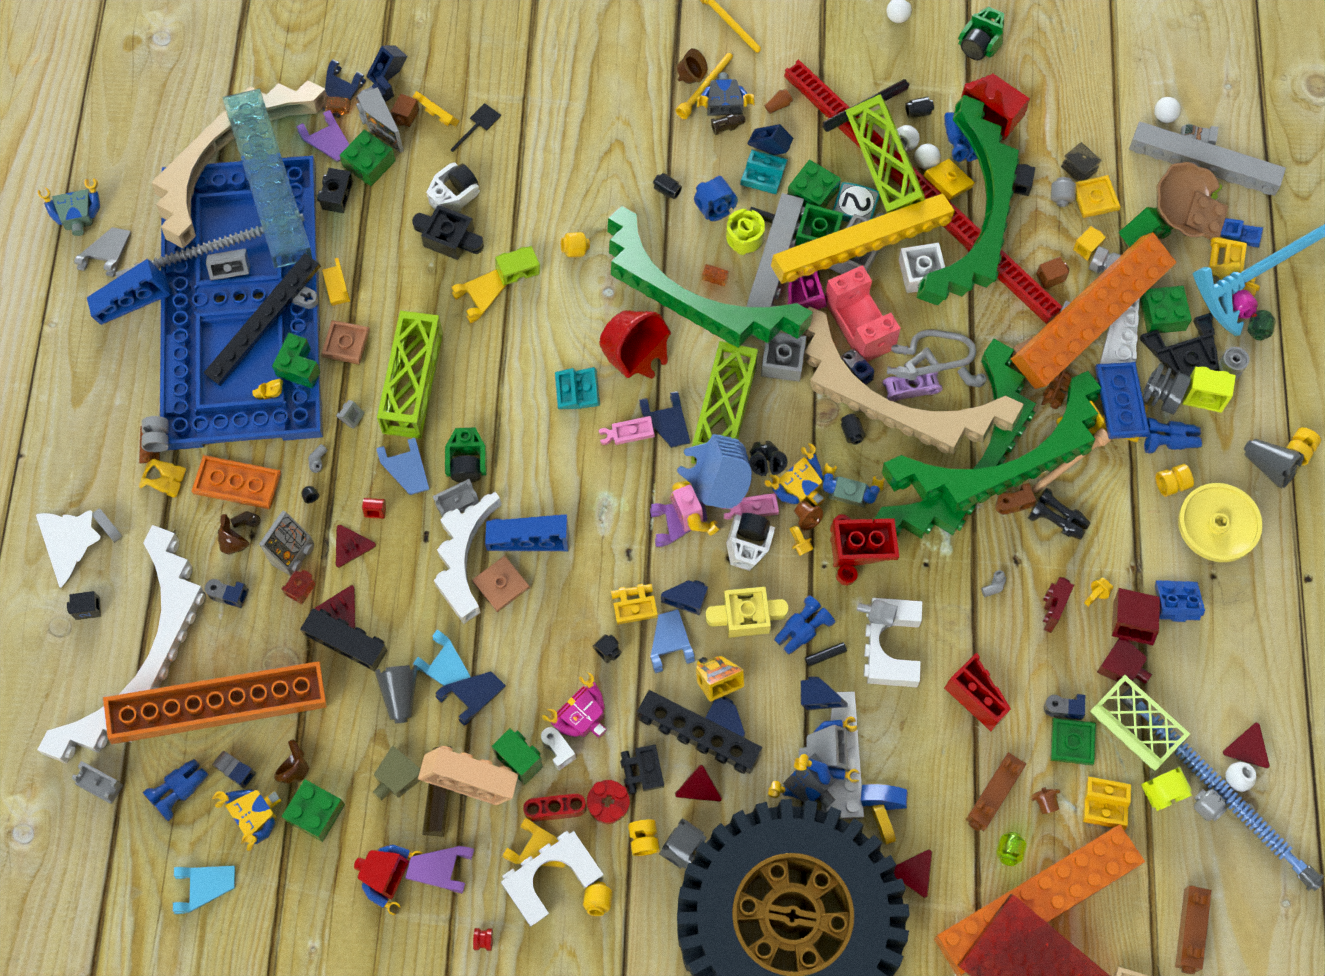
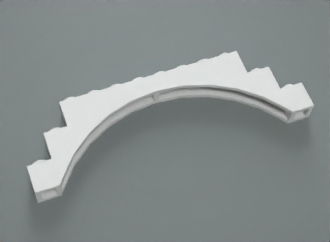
(178, 610)

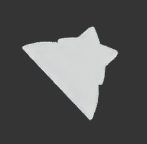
(66, 540)

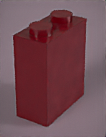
(1136, 616)

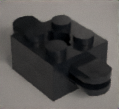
(450, 224)

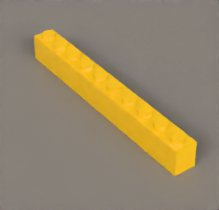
(862, 238)

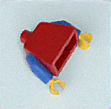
(382, 873)

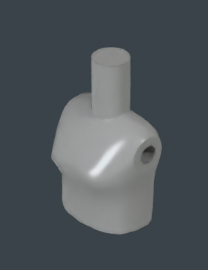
(879, 612)

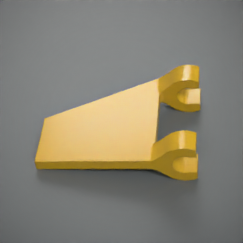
(482, 292)
(538, 840)

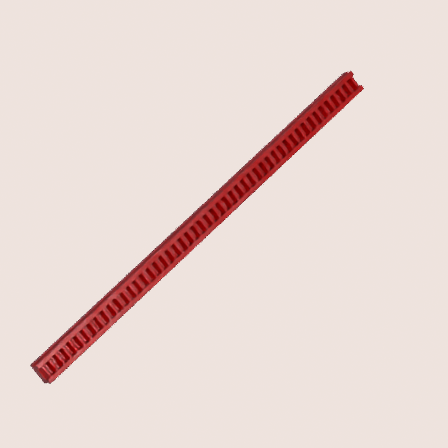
(960, 226)

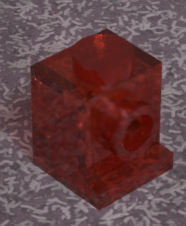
(300, 592)

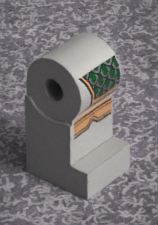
(1202, 134)

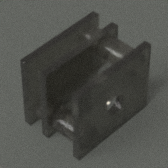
(1078, 166)

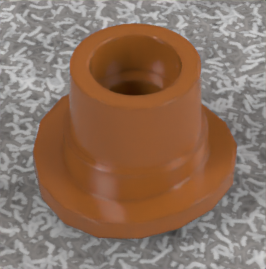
(808, 515)
(1047, 800)

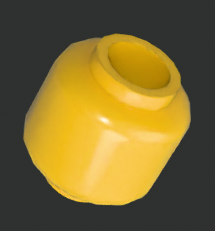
(575, 244)
(597, 899)

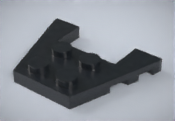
(1187, 354)

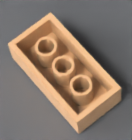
(468, 775)

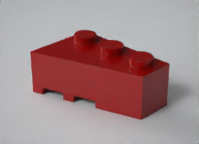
(978, 694)

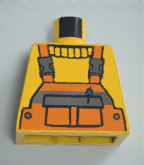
(718, 677)

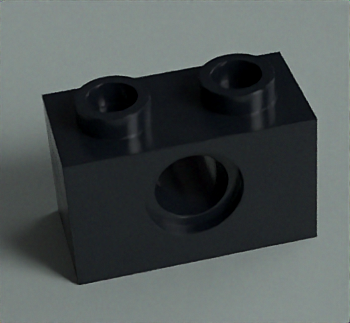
(335, 200)

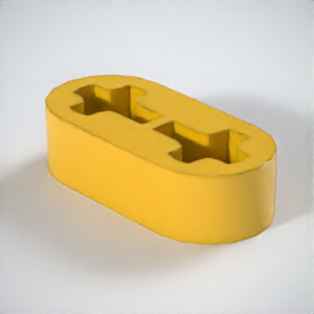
(883, 824)

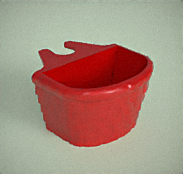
(1001, 102)
(634, 341)

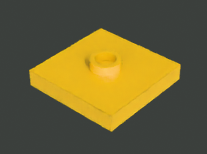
(949, 179)
(1096, 196)

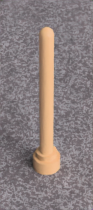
(1101, 439)

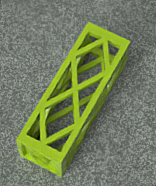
(867, 146)
(423, 327)
(715, 382)

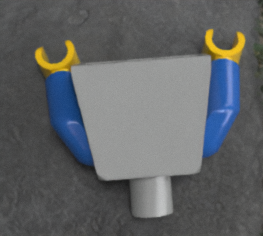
(830, 745)

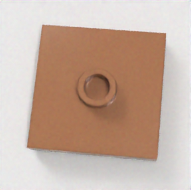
(345, 342)
(500, 584)

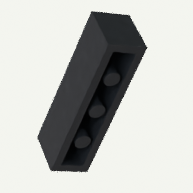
(344, 639)

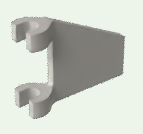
(106, 248)

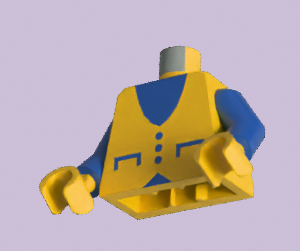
(801, 481)
(251, 813)

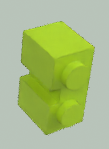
(517, 265)

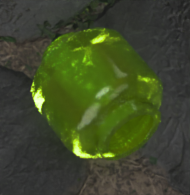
(1011, 849)

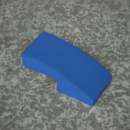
(1237, 231)
(890, 796)

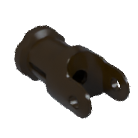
(731, 123)

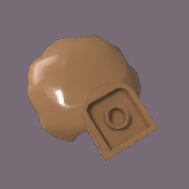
(1187, 203)

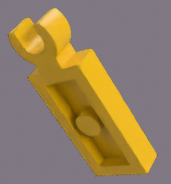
(433, 109)

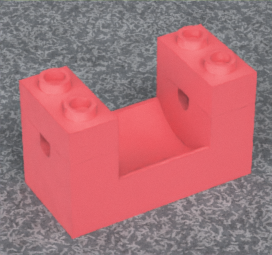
(859, 316)

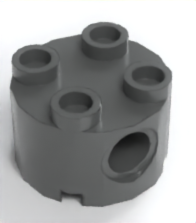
(682, 843)

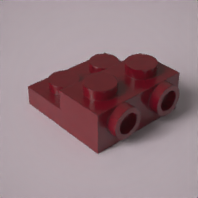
(1056, 600)

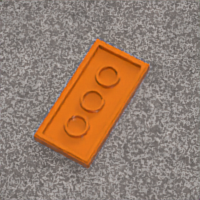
(236, 482)

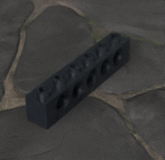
(654, 702)

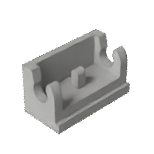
(456, 497)
(97, 782)

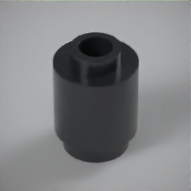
(919, 107)
(667, 186)
(852, 429)

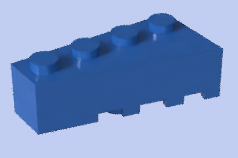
(128, 292)
(528, 534)

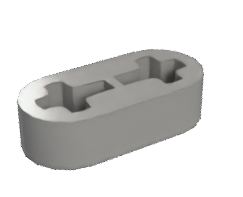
(306, 292)
(106, 524)

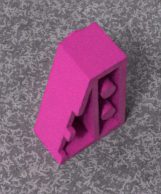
(807, 292)

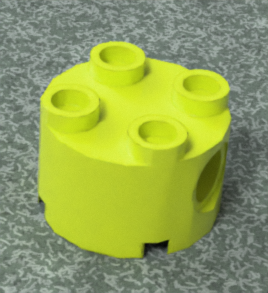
(745, 231)
(1166, 788)

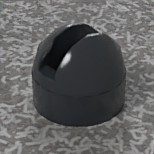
(309, 494)

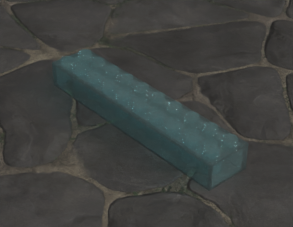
(267, 178)

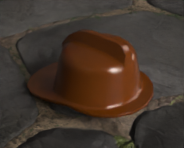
(692, 67)

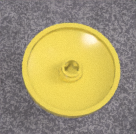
(1220, 522)

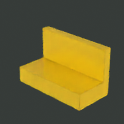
(336, 284)

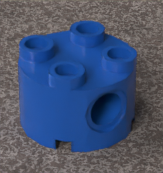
(715, 198)

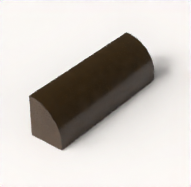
(436, 810)

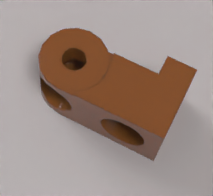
(1016, 501)

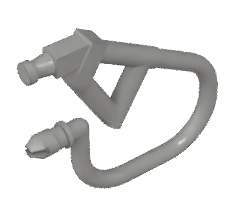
(909, 370)

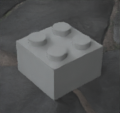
(783, 357)

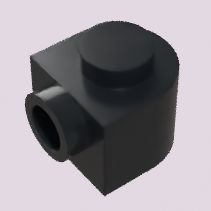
(607, 648)

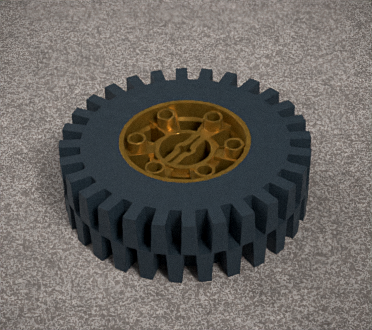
(801, 841)

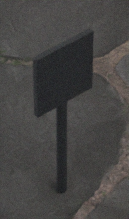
(483, 117)

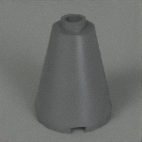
(1274, 461)
(398, 691)

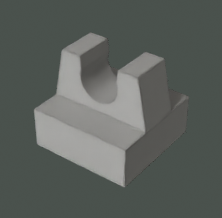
(350, 414)

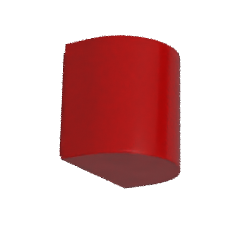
(374, 508)

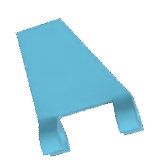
(446, 666)
(205, 885)

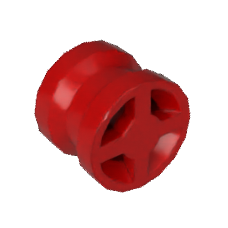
(483, 939)

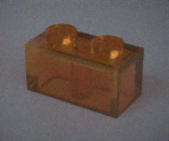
(337, 105)
(715, 275)

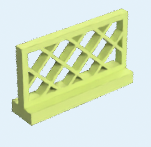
(1126, 735)

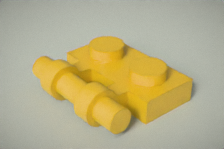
(634, 609)

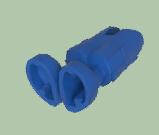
(962, 147)
(1177, 436)
(801, 631)
(180, 784)

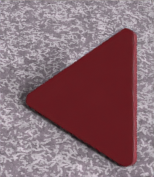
(350, 545)
(341, 606)
(1249, 747)
(699, 787)
(916, 872)

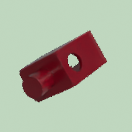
(1125, 660)

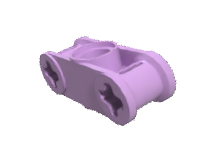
(900, 389)

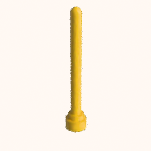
(732, 23)
(684, 109)

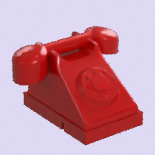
(861, 543)

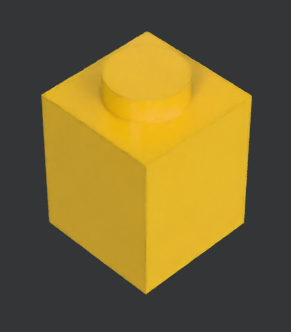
(1088, 242)

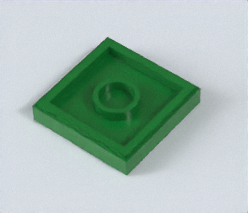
(1073, 741)

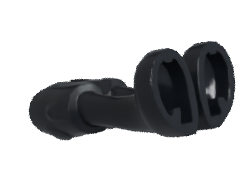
(762, 453)
(1073, 523)

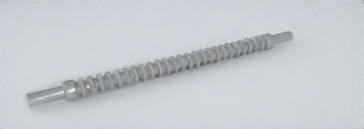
(210, 246)

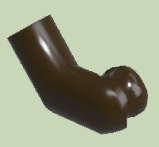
(246, 518)

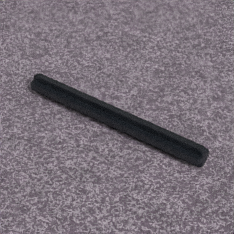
(886, 94)

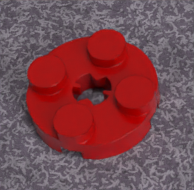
(615, 811)

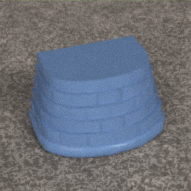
(720, 473)

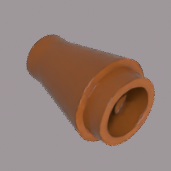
(778, 101)

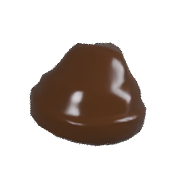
(228, 540)
(294, 767)

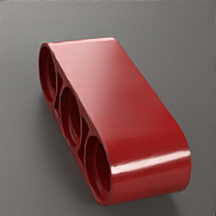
(544, 803)

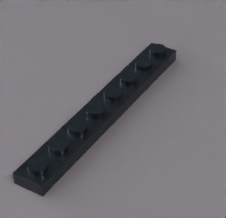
(262, 319)

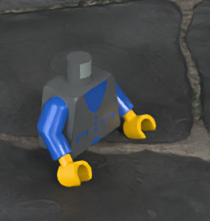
(724, 97)
(807, 782)

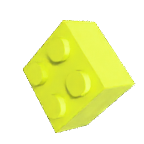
(1209, 389)

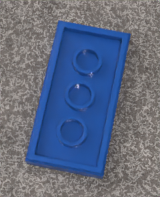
(1122, 400)

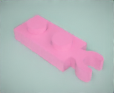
(629, 431)
(761, 505)

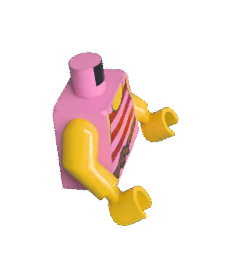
(689, 509)

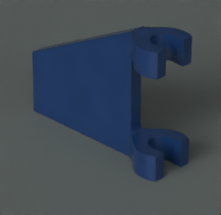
(340, 88)
(668, 422)
(473, 692)

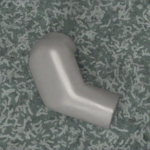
(972, 380)
(314, 459)
(997, 584)

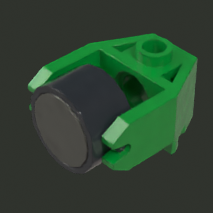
(977, 34)
(465, 442)

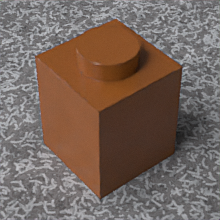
(405, 110)
(1052, 272)

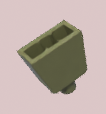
(395, 774)

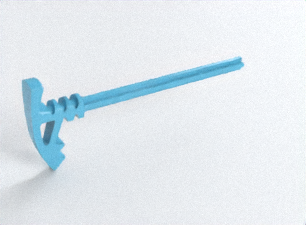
(1219, 295)

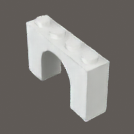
(882, 668)
(568, 851)

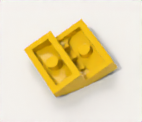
(1106, 802)

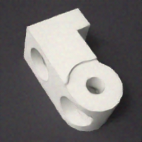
(556, 743)

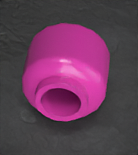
(1245, 303)

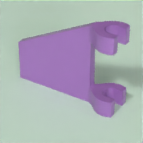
(328, 140)
(674, 526)
(437, 867)

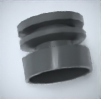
(1166, 389)

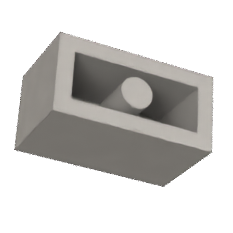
(228, 264)

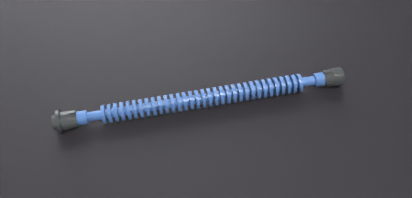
(1306, 874)

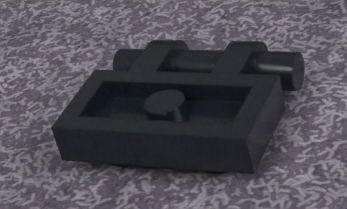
(649, 769)

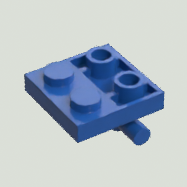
(1179, 600)

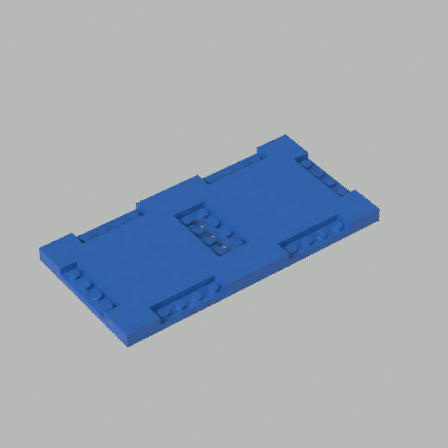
(200, 328)

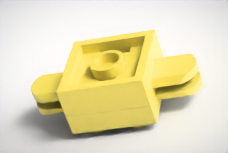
(746, 612)

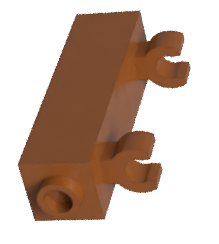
(995, 792)
(1193, 929)

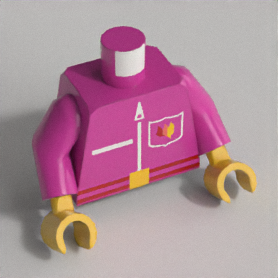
(581, 712)

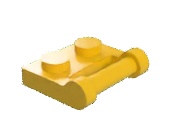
(1234, 251)

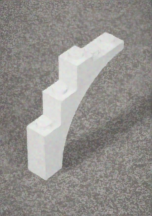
(454, 554)

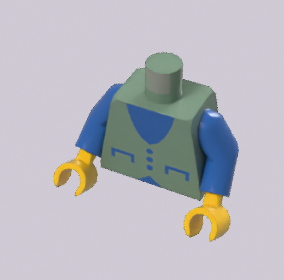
(75, 208)
(849, 490)

